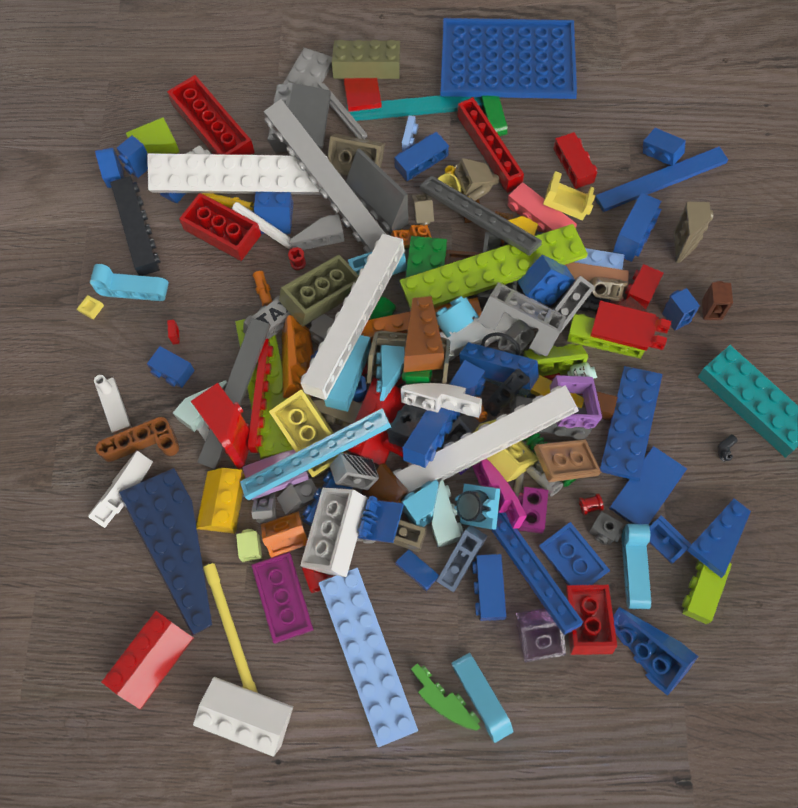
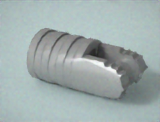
(540, 478)

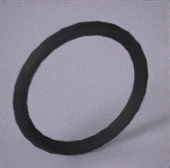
(502, 335)

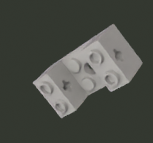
(526, 309)

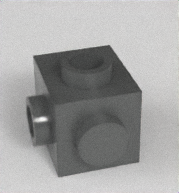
(606, 529)

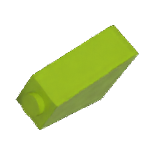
(156, 137)

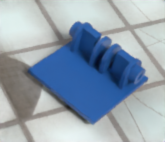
(380, 520)

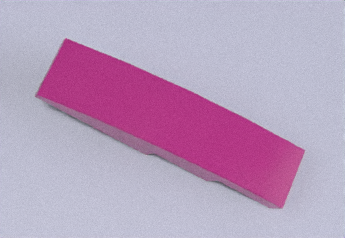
(508, 501)

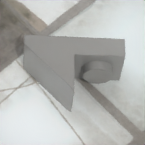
(296, 497)
(264, 508)

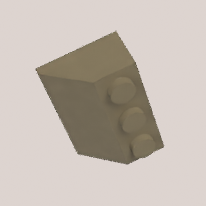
(343, 150)
(691, 228)

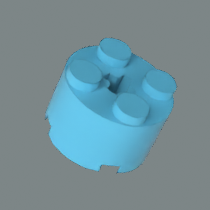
(456, 316)

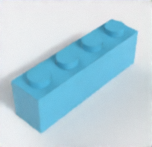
(348, 380)

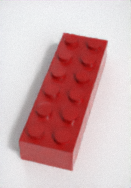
(209, 119)

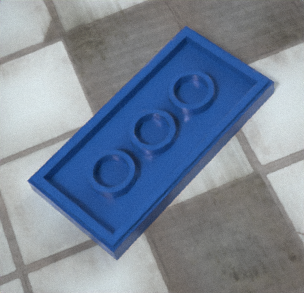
(643, 498)

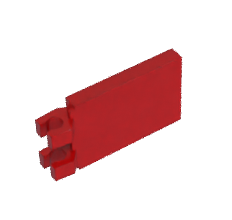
(629, 327)

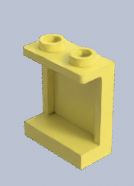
(568, 199)

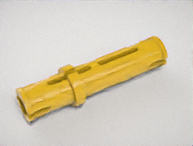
(229, 202)

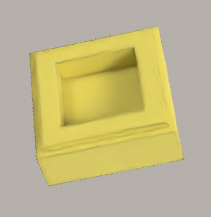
(90, 307)

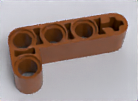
(136, 443)

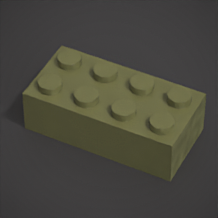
(366, 59)
(318, 290)

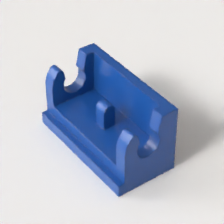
(667, 540)

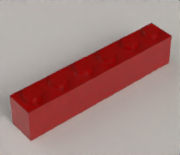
(490, 144)

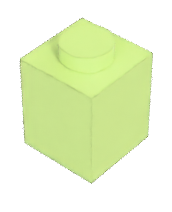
(249, 545)

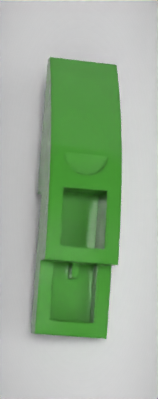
(450, 707)

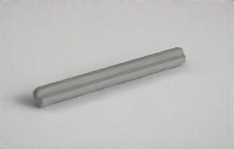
(344, 115)

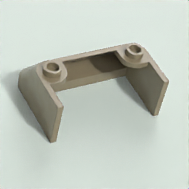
(399, 339)

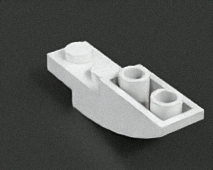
(434, 396)
(130, 475)

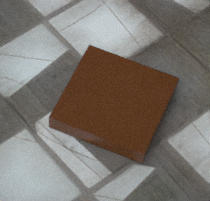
(387, 487)

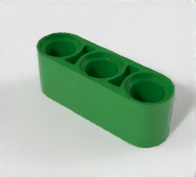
(493, 111)

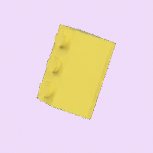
(512, 461)

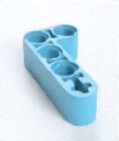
(127, 286)
(635, 562)
(482, 697)

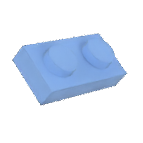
(410, 130)

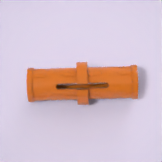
(262, 288)

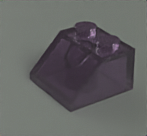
(539, 635)

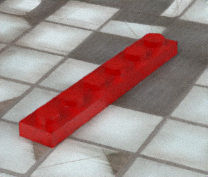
(259, 402)

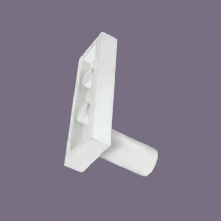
(112, 404)

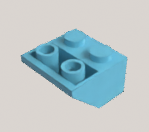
(420, 506)

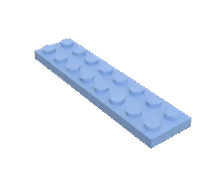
(368, 658)

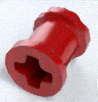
(296, 257)
(591, 504)

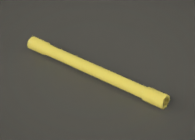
(214, 582)

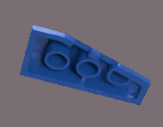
(658, 653)

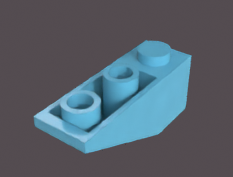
(389, 369)

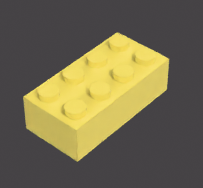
(303, 425)

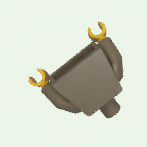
(474, 177)

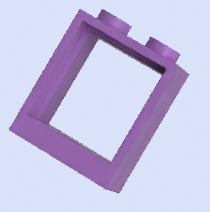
(583, 386)

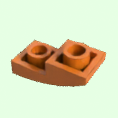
(415, 230)

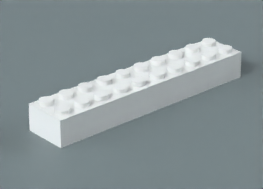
(227, 174)

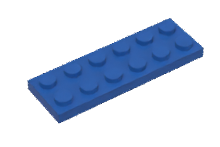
(631, 423)

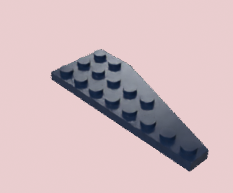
(169, 531)

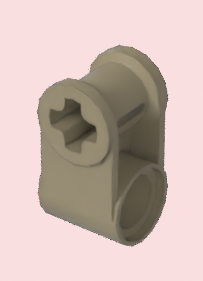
(611, 288)

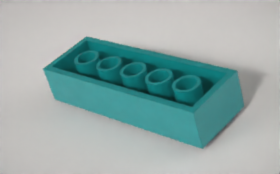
(754, 399)

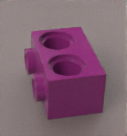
(536, 510)

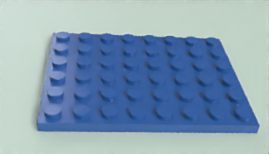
(508, 58)

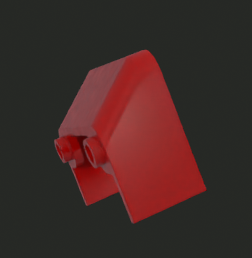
(225, 422)

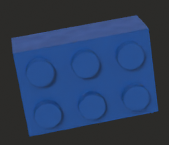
(638, 227)

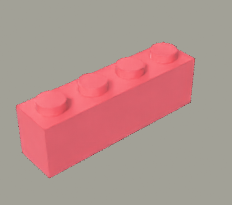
(530, 205)

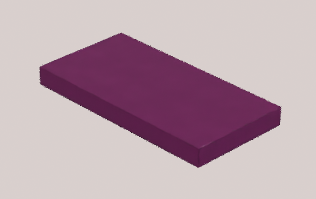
(282, 597)

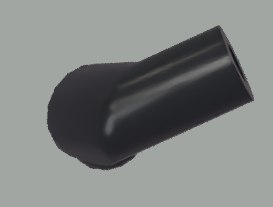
(724, 448)

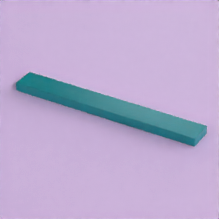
(412, 107)

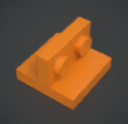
(284, 534)

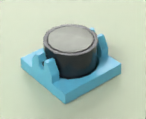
(478, 504)

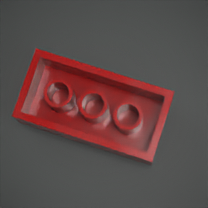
(220, 226)

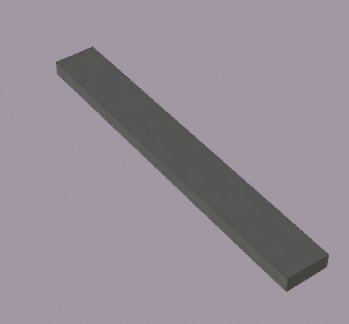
(481, 215)
(237, 384)

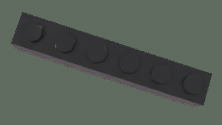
(135, 227)

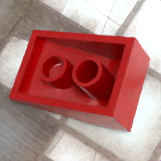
(598, 629)

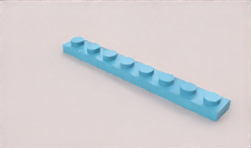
(315, 454)

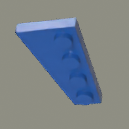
(720, 538)

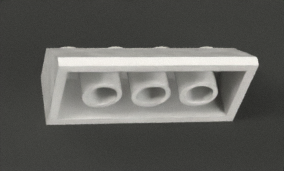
(334, 531)
(243, 716)

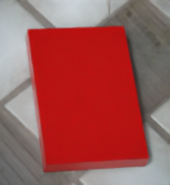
(362, 93)

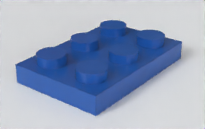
(573, 557)

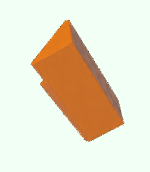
(295, 355)

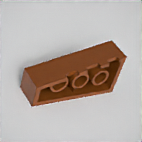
(423, 342)

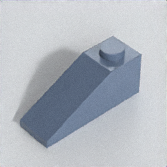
(461, 558)

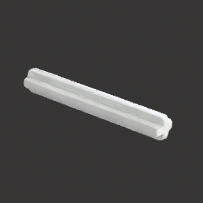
(264, 226)

